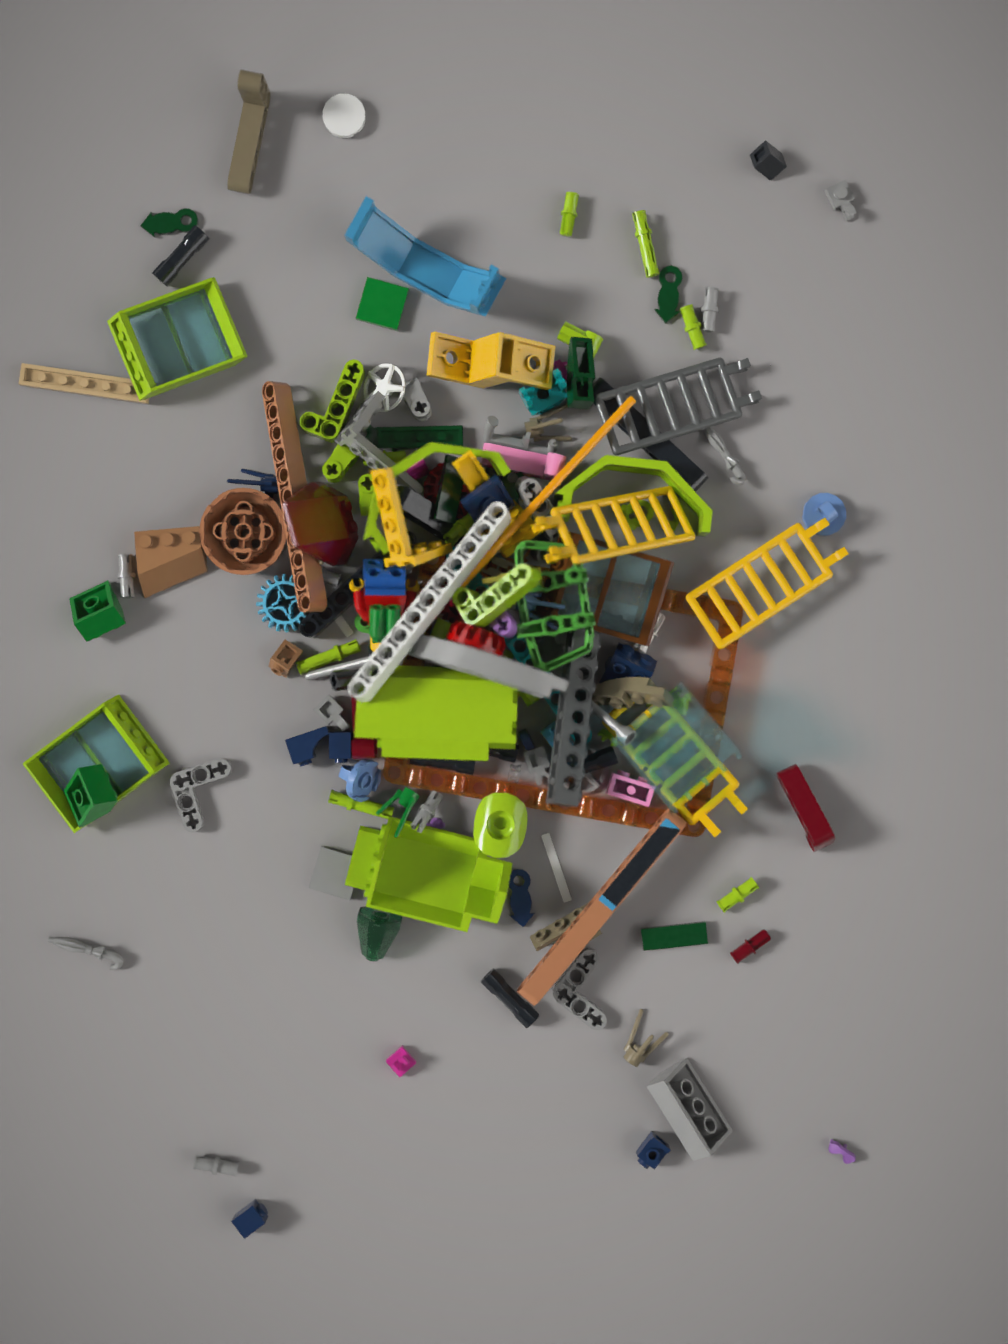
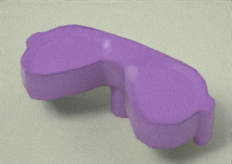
(837, 1148)

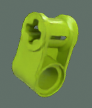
(342, 460)
(365, 495)

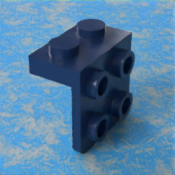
(628, 663)

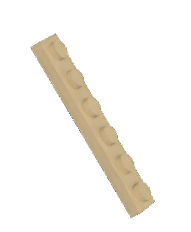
(78, 383)

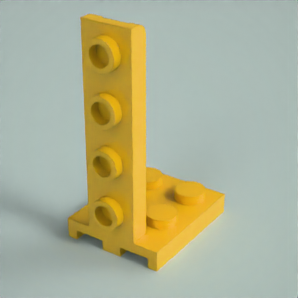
(474, 476)
(395, 528)

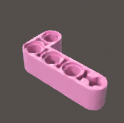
(527, 462)

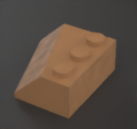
(168, 557)

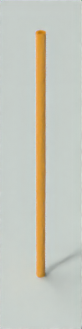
(556, 481)

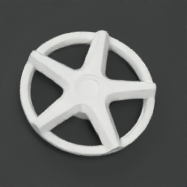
(385, 385)

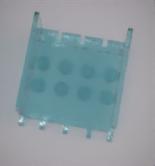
(677, 747)

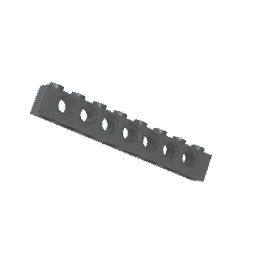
(562, 748)

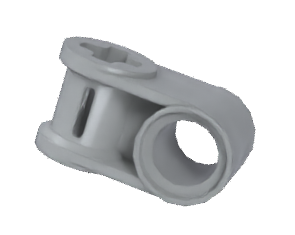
(414, 398)

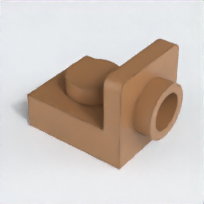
(284, 658)

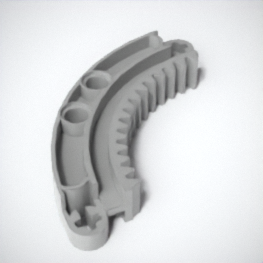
(486, 666)

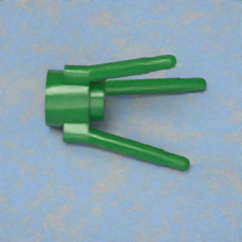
(407, 800)

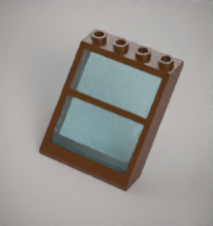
(621, 592)

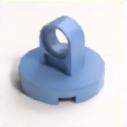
(824, 506)
(361, 779)

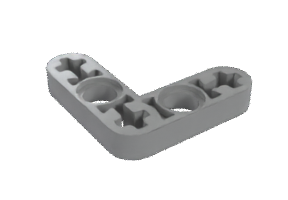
(188, 790)
(572, 988)

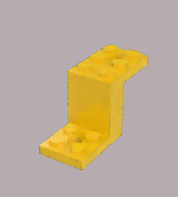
(491, 360)

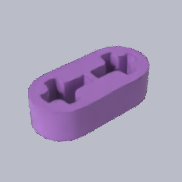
(499, 627)

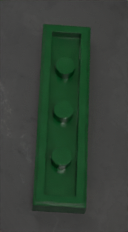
(417, 436)

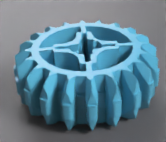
(276, 605)

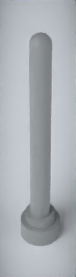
(346, 665)
(625, 734)

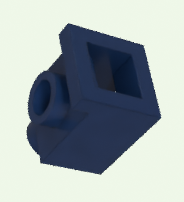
(652, 1143)

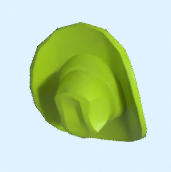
(500, 825)

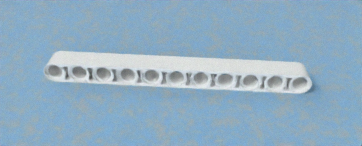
(429, 613)

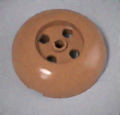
(218, 532)

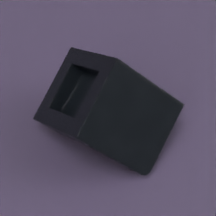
(768, 160)

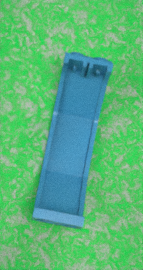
(422, 264)

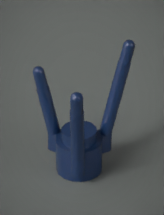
(267, 483)

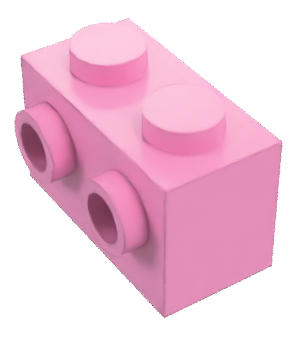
(629, 789)

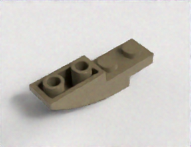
(624, 691)

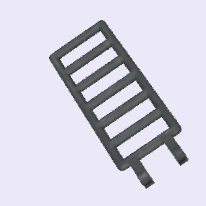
(677, 431)

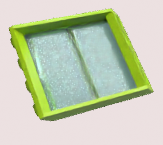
(177, 338)
(104, 737)

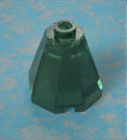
(376, 931)

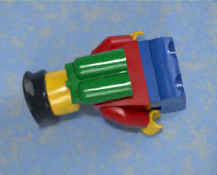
(383, 598)

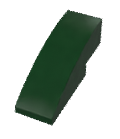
(580, 373)

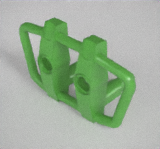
(559, 579)

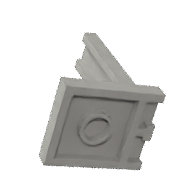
(364, 448)

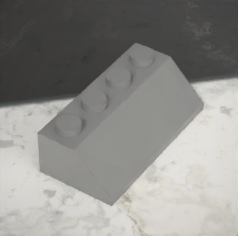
(690, 1109)

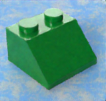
(96, 611)
(90, 794)

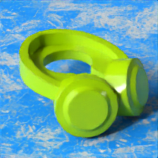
(627, 510)

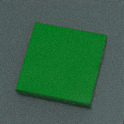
(382, 304)

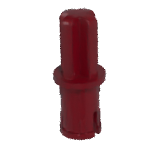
(750, 946)

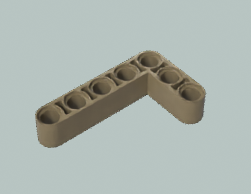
(250, 132)

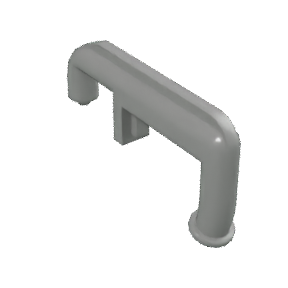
(522, 444)

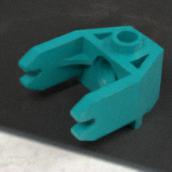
(556, 395)

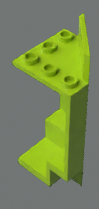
(438, 715)
(428, 875)

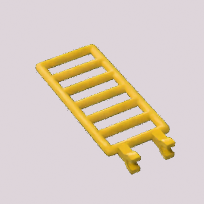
(569, 550)
(774, 608)
(701, 814)

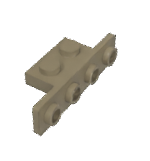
(553, 931)

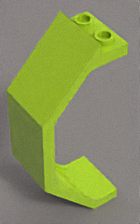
(641, 466)
(371, 529)

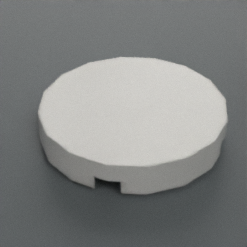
(344, 115)

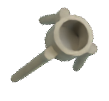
(536, 426)
(637, 1053)

